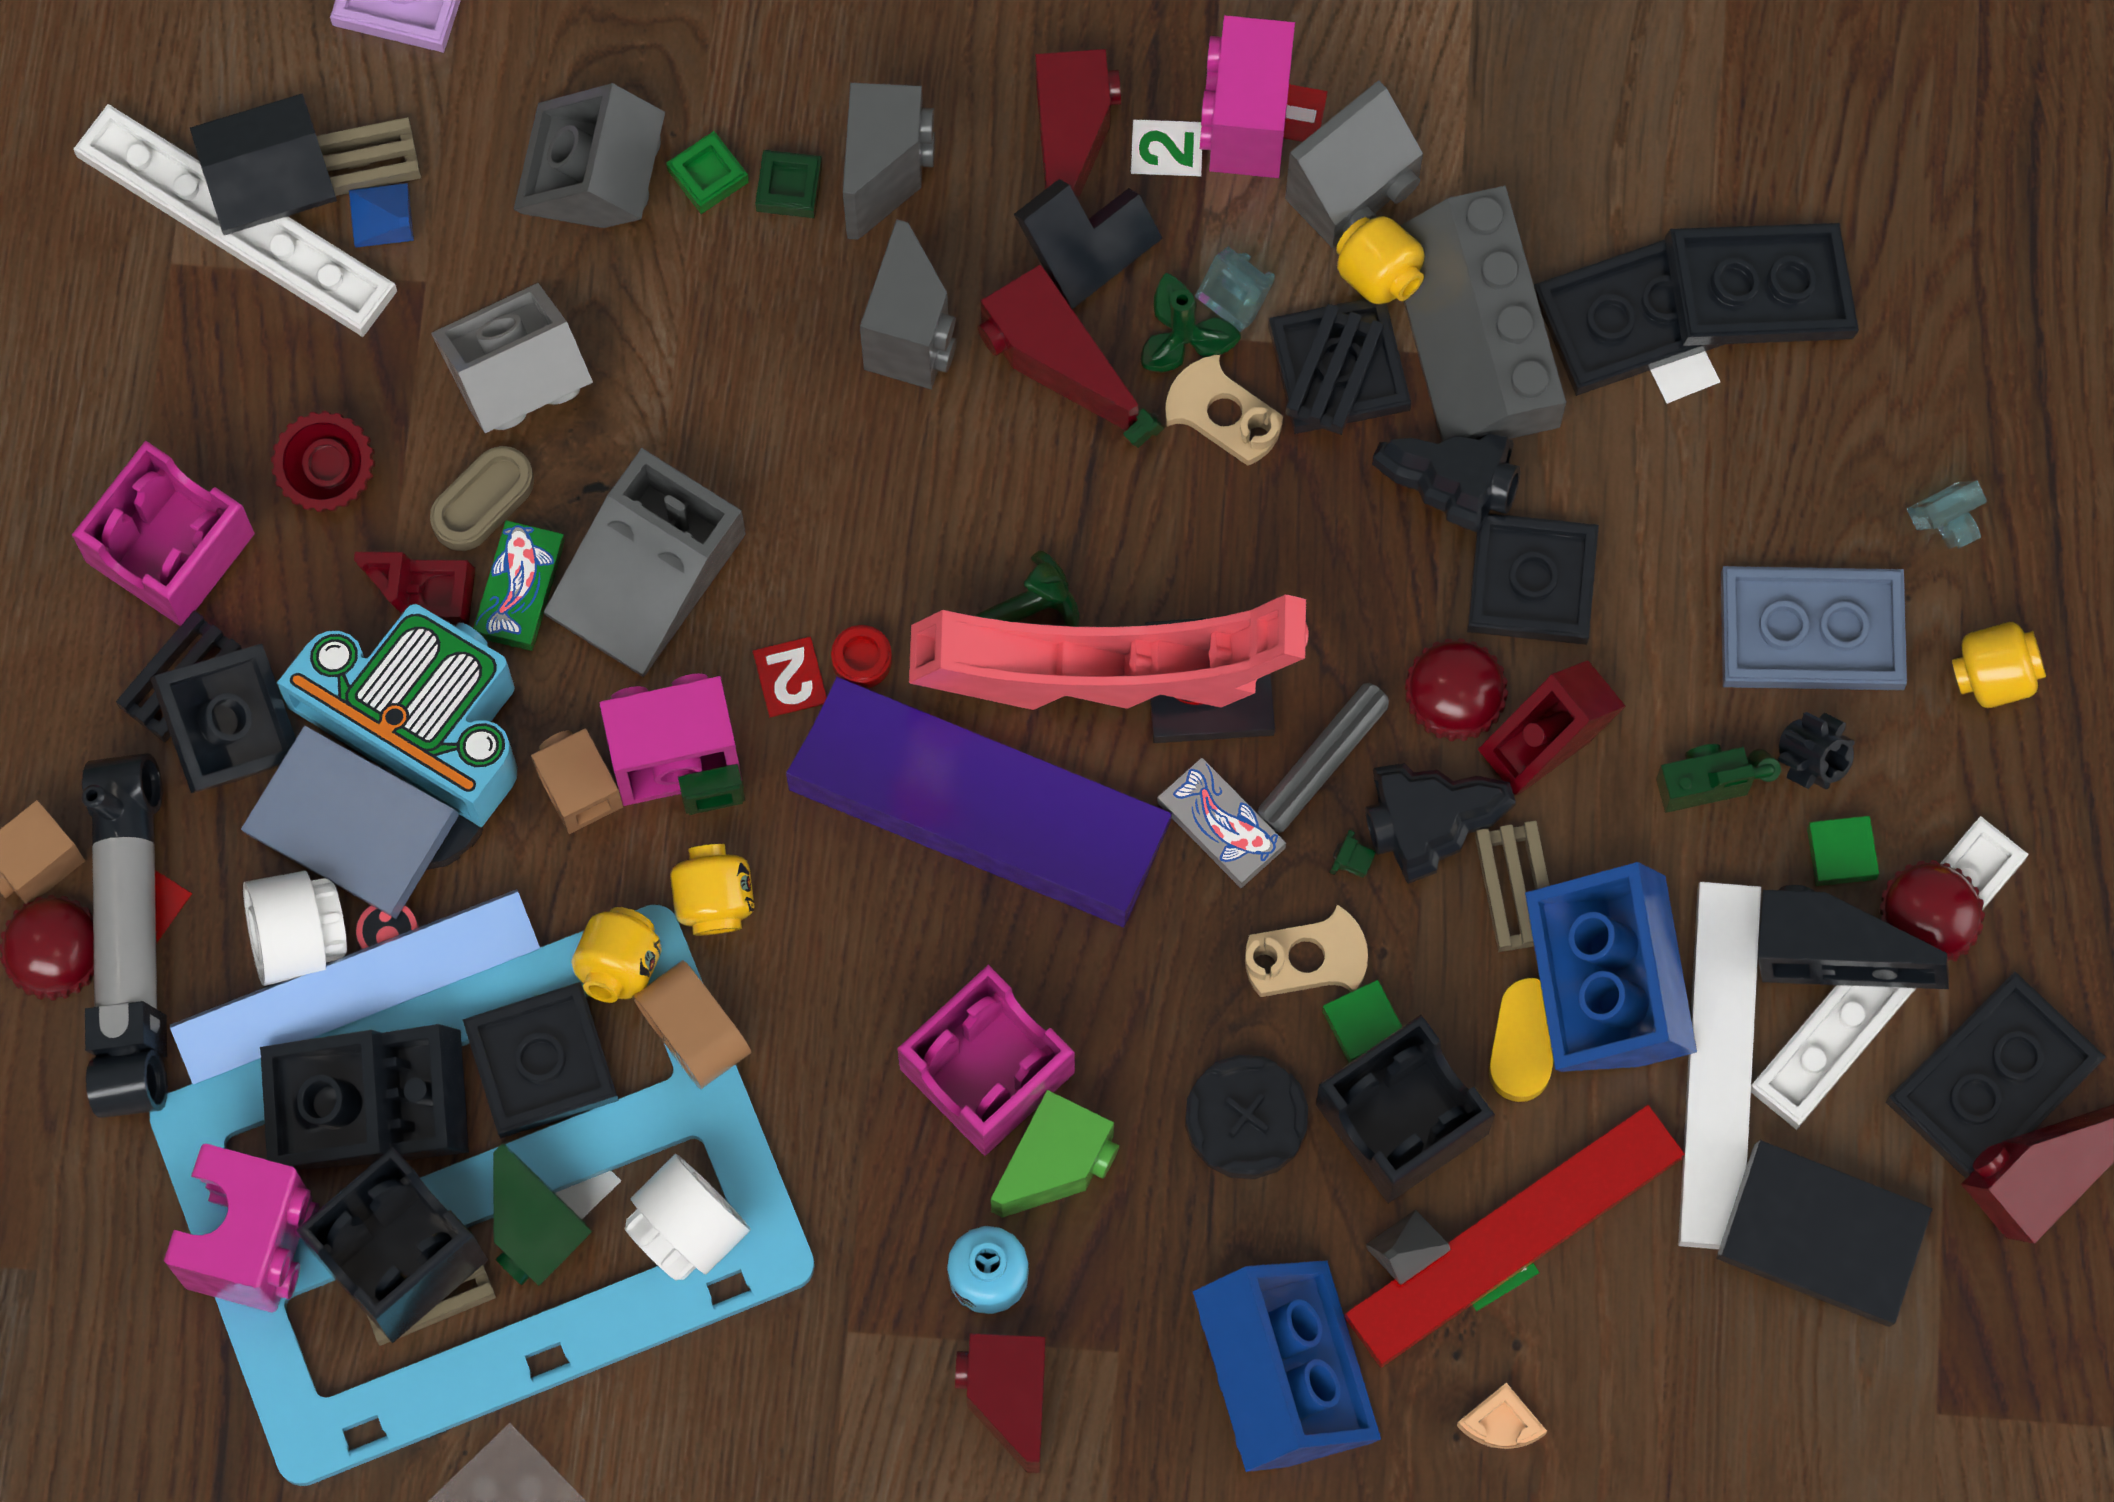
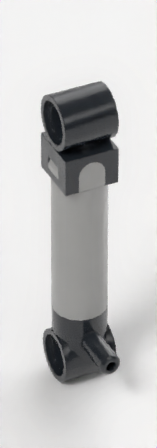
(124, 1023)

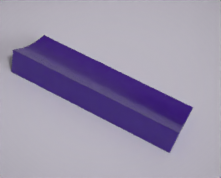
(979, 801)

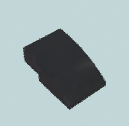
(361, 1094)

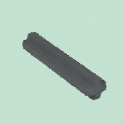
(1323, 757)

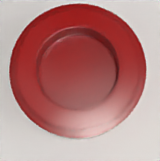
(862, 656)

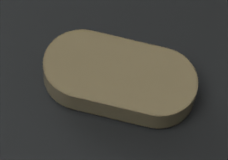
(482, 498)

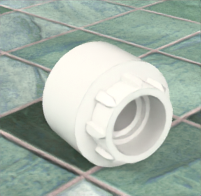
(293, 925)
(683, 1221)

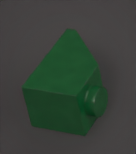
(530, 1221)

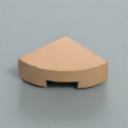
(1502, 1421)

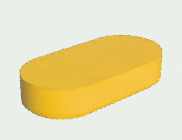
(1521, 1045)

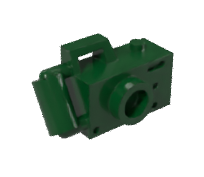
(1713, 776)

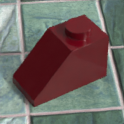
(1551, 725)
(1006, 1390)

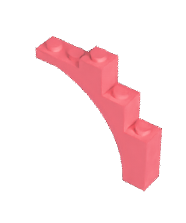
(1116, 666)

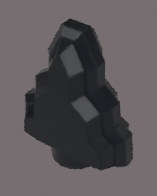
(1455, 475)
(1429, 815)

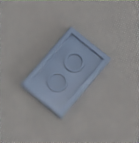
(1813, 628)
(350, 822)

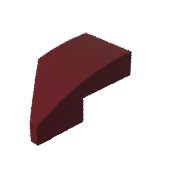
(436, 585)

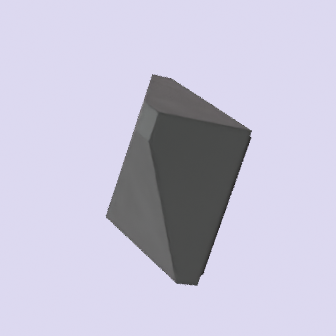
(1408, 1247)

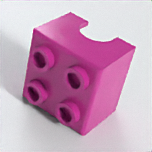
(163, 534)
(985, 1061)
(255, 1246)

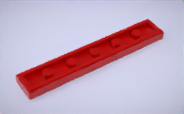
(1516, 1235)

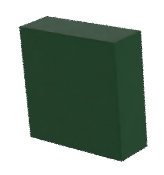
(788, 184)
(711, 789)

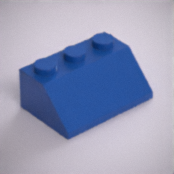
(1611, 970)
(1285, 1364)

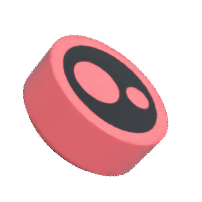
(378, 926)

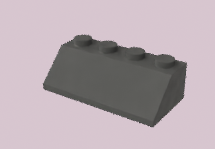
(1481, 322)

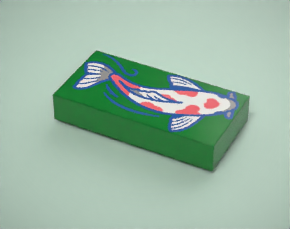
(519, 585)

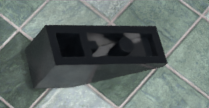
(1830, 942)

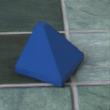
(381, 215)

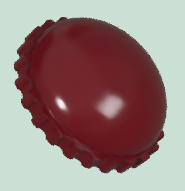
(323, 461)
(1456, 689)
(1935, 907)
(49, 947)

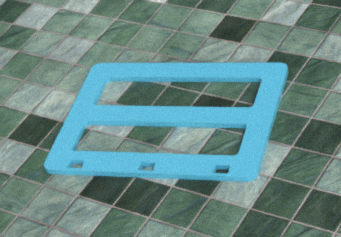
(593, 1329)

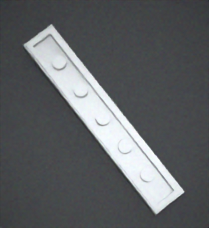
(276, 249)
(1856, 1014)
(1722, 1067)

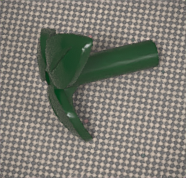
(1176, 309)
(1046, 588)

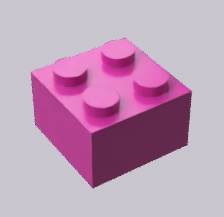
(1247, 96)
(667, 735)

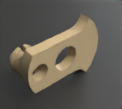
(1201, 386)
(1341, 945)

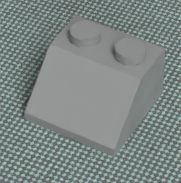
(513, 358)

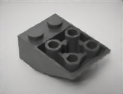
(645, 562)

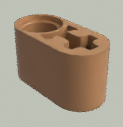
(692, 1024)

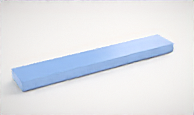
(355, 986)

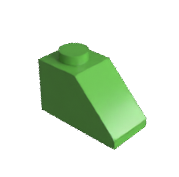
(1055, 1156)

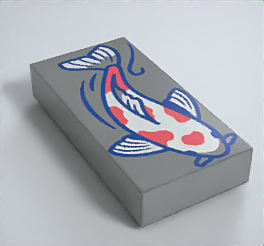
(1221, 823)

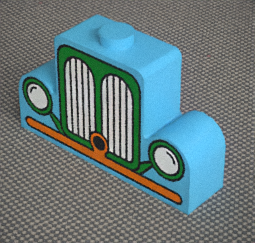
(414, 706)

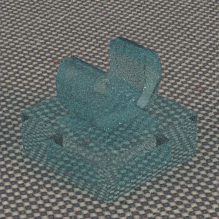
(1235, 288)
(1950, 513)

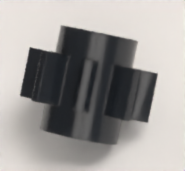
(1816, 750)

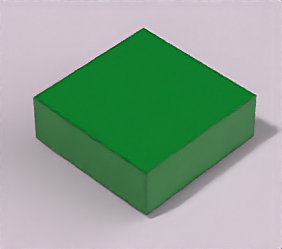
(707, 172)
(1842, 851)
(1361, 1019)

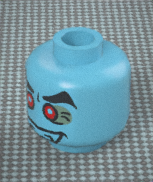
(987, 1290)

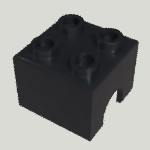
(1403, 1109)
(392, 1244)

